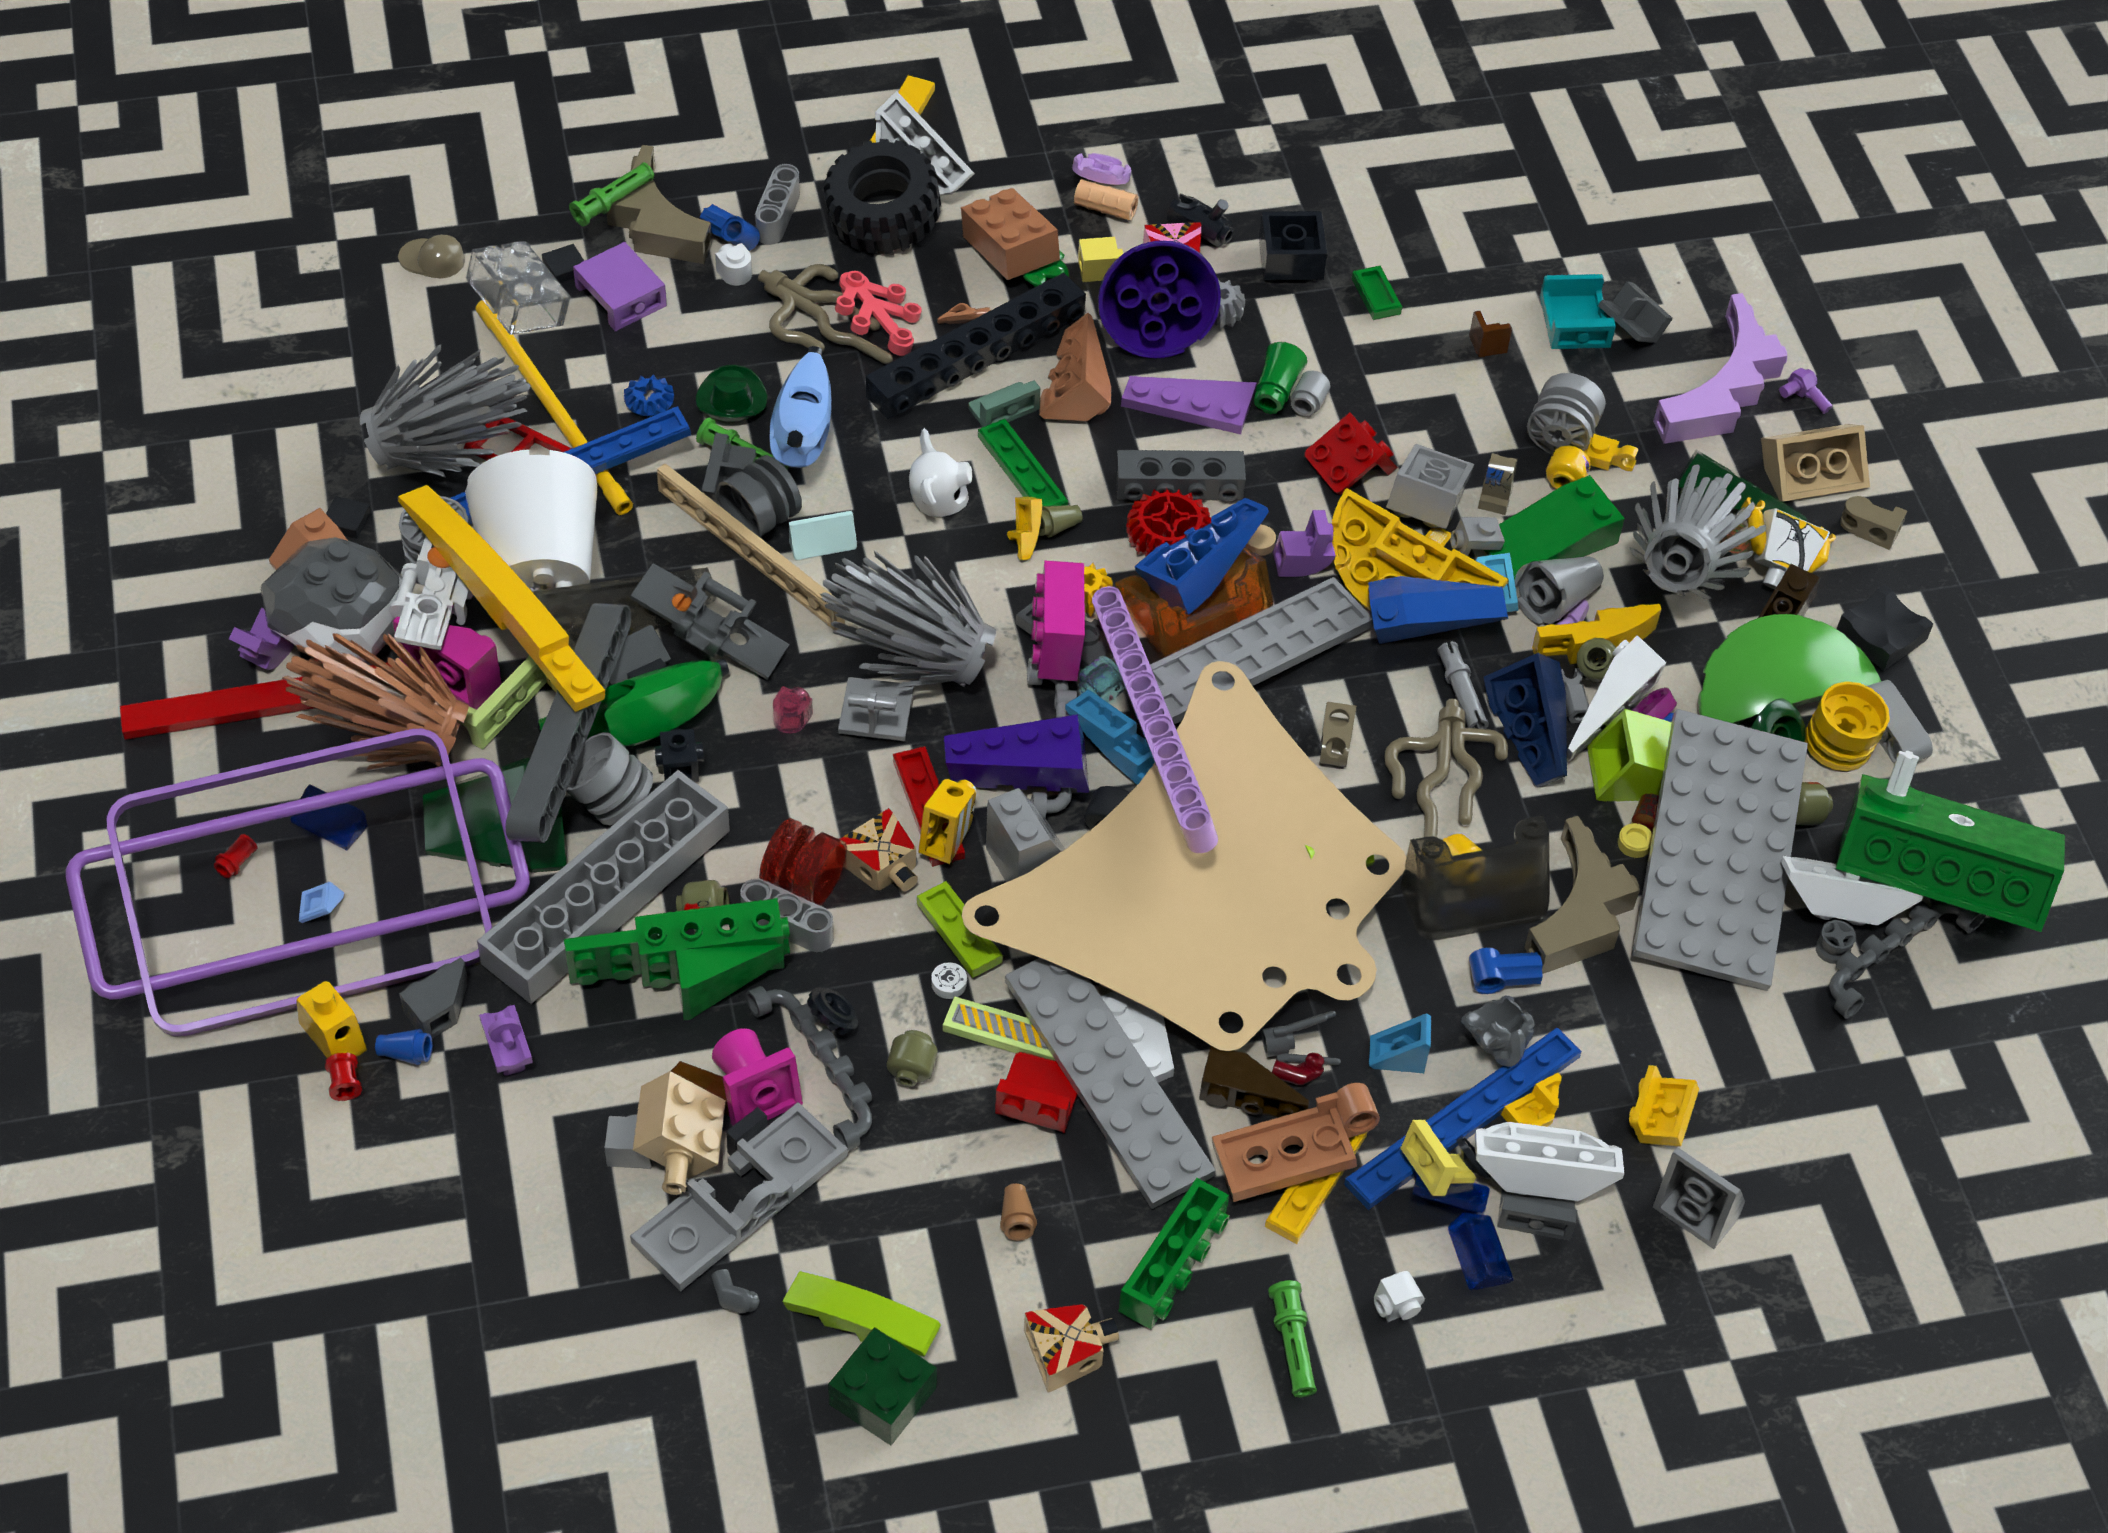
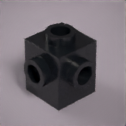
(679, 753)

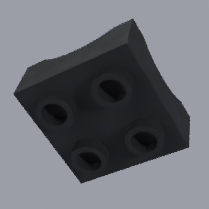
(1884, 628)

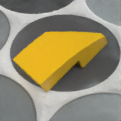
(1027, 525)
(1538, 1106)

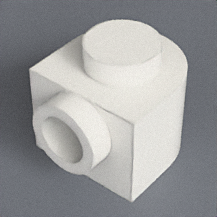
(734, 264)
(1398, 1297)

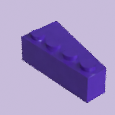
(1021, 755)

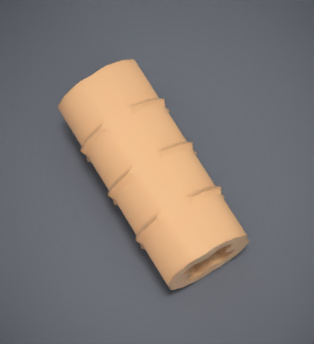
(1106, 199)

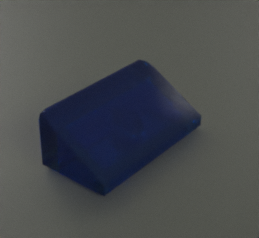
(336, 824)
(1465, 1196)
(1479, 1251)

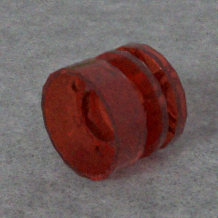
(803, 861)

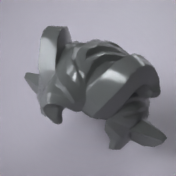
(1501, 1029)

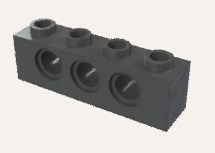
(1202, 473)

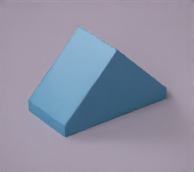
(1402, 1046)

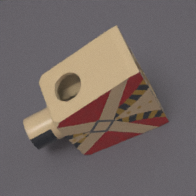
(881, 853)
(1067, 1343)

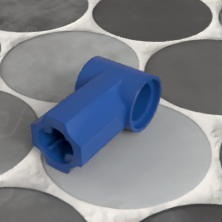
(731, 227)
(1495, 970)

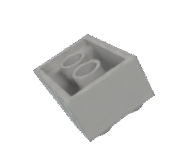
(1429, 486)
(1698, 1199)

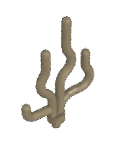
(795, 294)
(1450, 734)

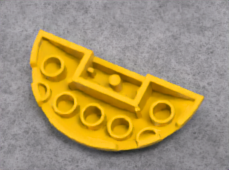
(1377, 546)

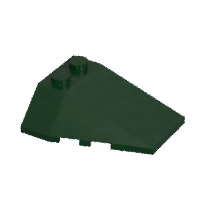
(485, 825)

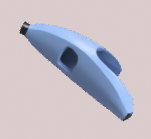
(802, 412)

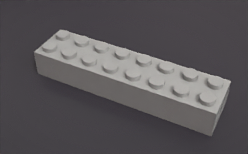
(604, 884)

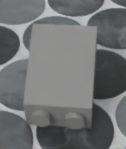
(1018, 835)

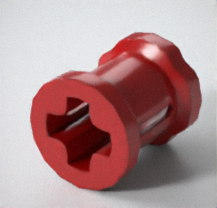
(343, 1076)

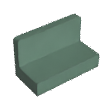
(1006, 403)

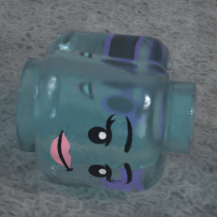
(1102, 679)

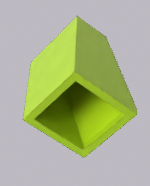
(1629, 757)

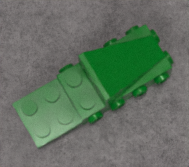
(704, 964)

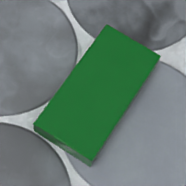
(1376, 292)

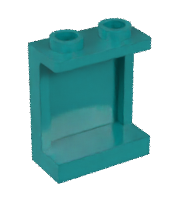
(1573, 312)

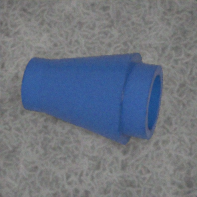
(405, 1046)

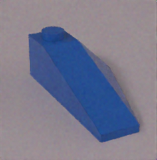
(1421, 606)

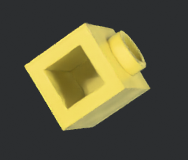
(1096, 257)

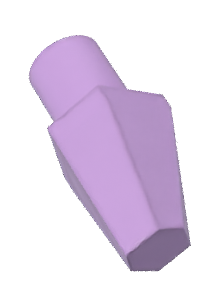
(1576, 614)

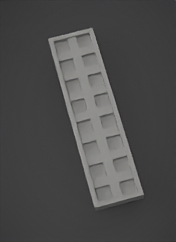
(1264, 642)
(1111, 1080)

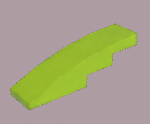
(860, 1311)

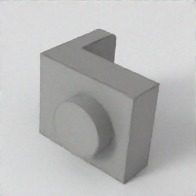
(1477, 534)

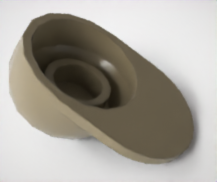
(432, 257)

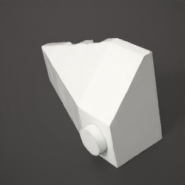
(1627, 680)

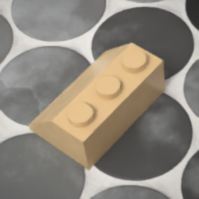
(1816, 461)

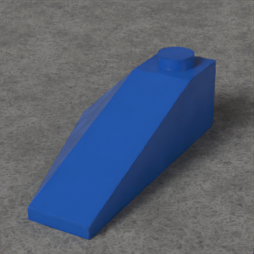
(1196, 564)

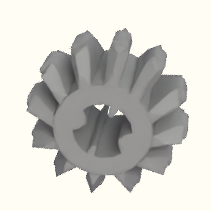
(1231, 305)

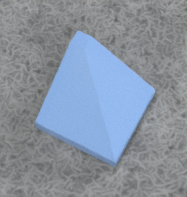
(319, 901)

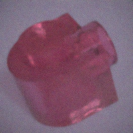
(792, 709)

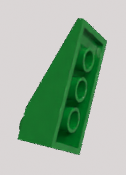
(1562, 525)

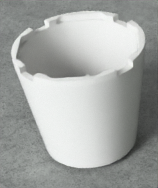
(537, 515)

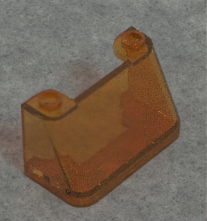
(1238, 596)

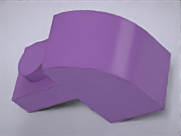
(1305, 551)
(262, 644)

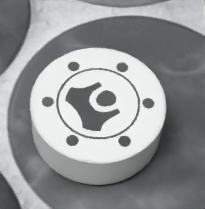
(949, 980)

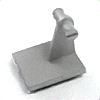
(875, 709)

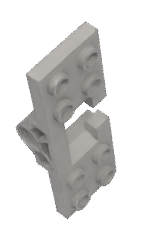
(699, 1231)

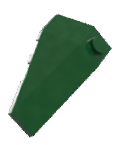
(1713, 469)

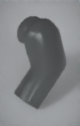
(731, 1296)

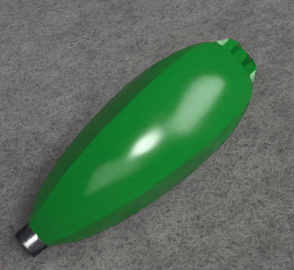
(656, 701)

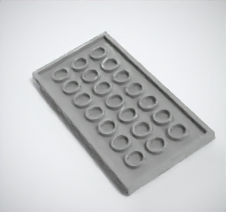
(1718, 850)

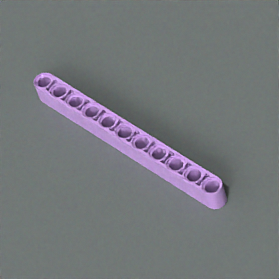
(1155, 721)

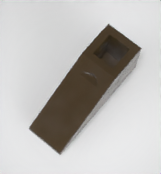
(1792, 593)
(1245, 1084)

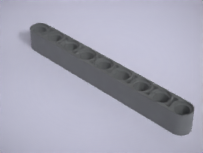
(566, 730)

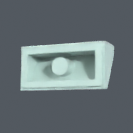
(822, 535)

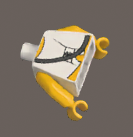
(1786, 542)

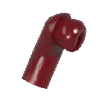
(1302, 1073)

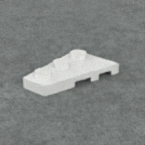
(1145, 1031)

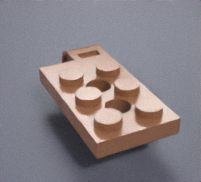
(1318, 1130)

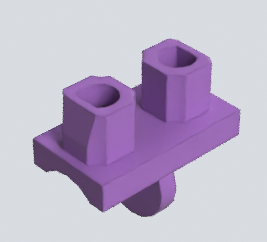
(506, 1040)

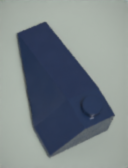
(1532, 708)

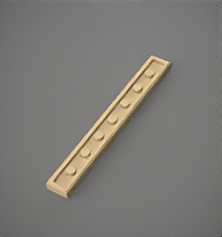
(745, 543)

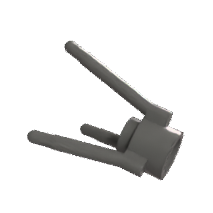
(1280, 1039)

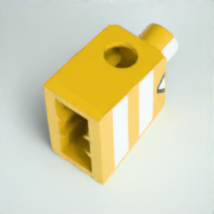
(949, 803)

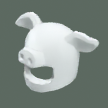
(936, 478)

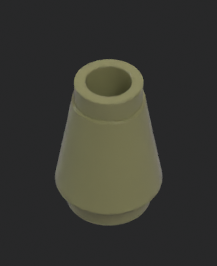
(1058, 518)

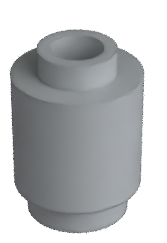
(1310, 393)

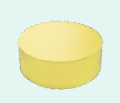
(1635, 840)

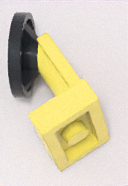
(1435, 1164)

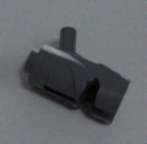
(1214, 226)

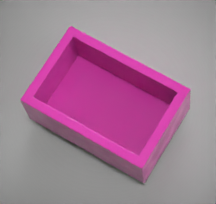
(1060, 620)

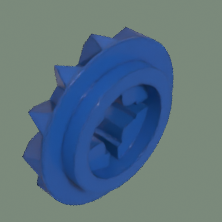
(659, 400)

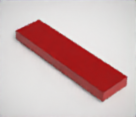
(919, 784)

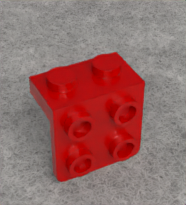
(1348, 453)
(1036, 1092)

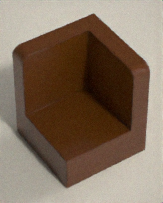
(1490, 338)

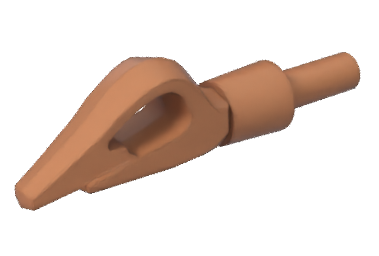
(961, 314)

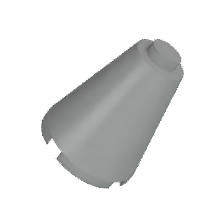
(1556, 586)

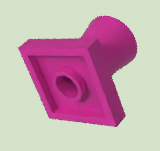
(756, 1079)

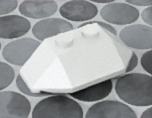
(901, 122)
(1843, 895)
(1547, 1160)

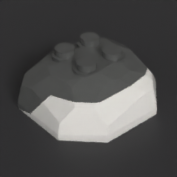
(332, 590)

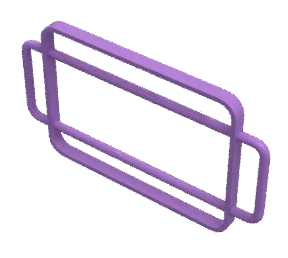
(118, 849)

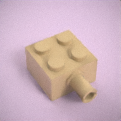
(678, 1128)

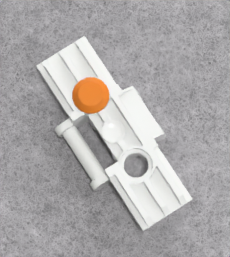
(427, 615)

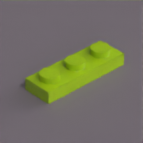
(945, 913)

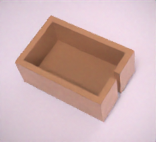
(1010, 233)

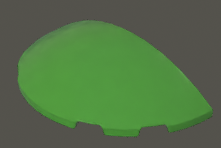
(1776, 660)

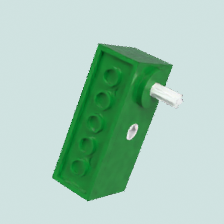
(1950, 850)

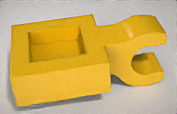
(1605, 452)

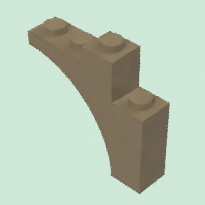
(657, 224)
(1587, 919)

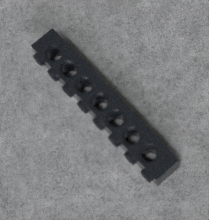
(975, 345)

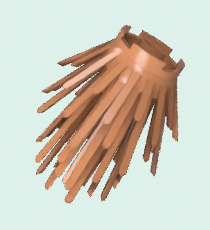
(378, 697)

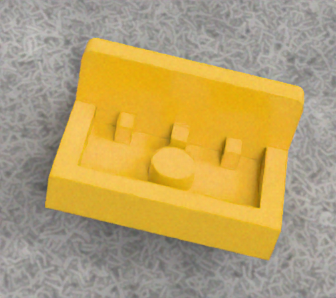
(1663, 1108)

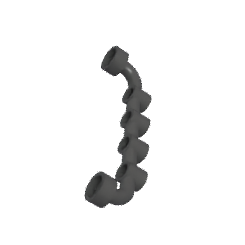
(1875, 951)
(821, 1045)

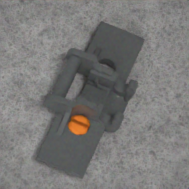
(704, 628)

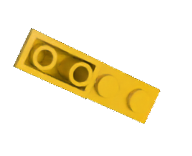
(1610, 624)

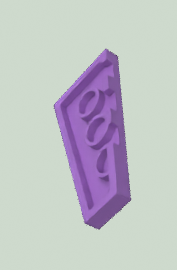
(1201, 402)

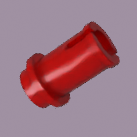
(228, 863)

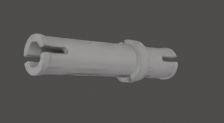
(1459, 677)

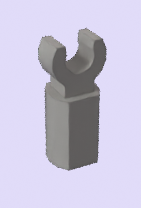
(1576, 697)

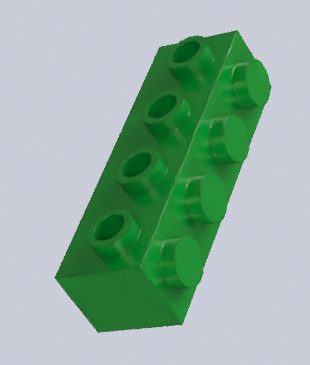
(1173, 1253)

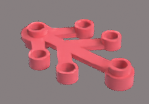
(855, 286)

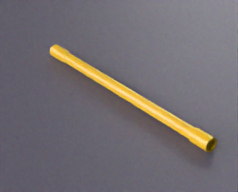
(611, 489)

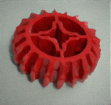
(1163, 519)

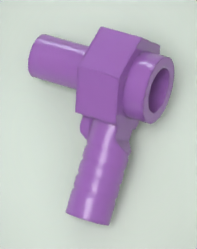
(1803, 383)

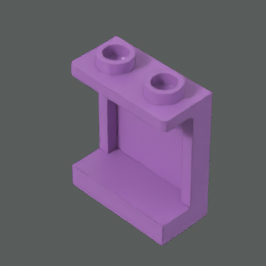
(621, 285)

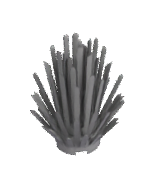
(426, 423)
(1686, 546)
(911, 621)

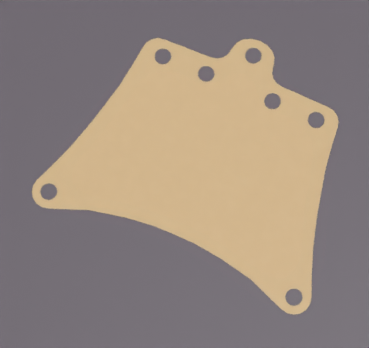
(1203, 927)

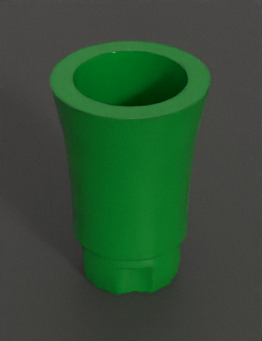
(1279, 374)

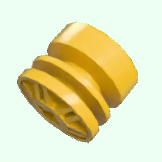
(1846, 726)

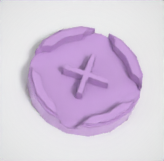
(1101, 169)

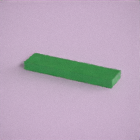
(1020, 463)

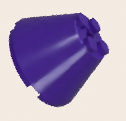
(1159, 299)

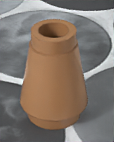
(1017, 1213)

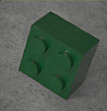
(882, 1386)

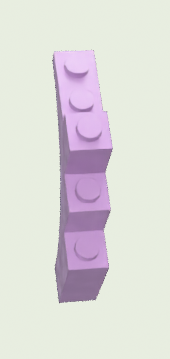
(1717, 403)

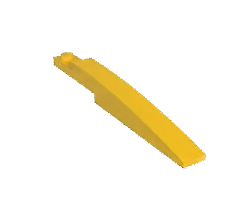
(504, 596)

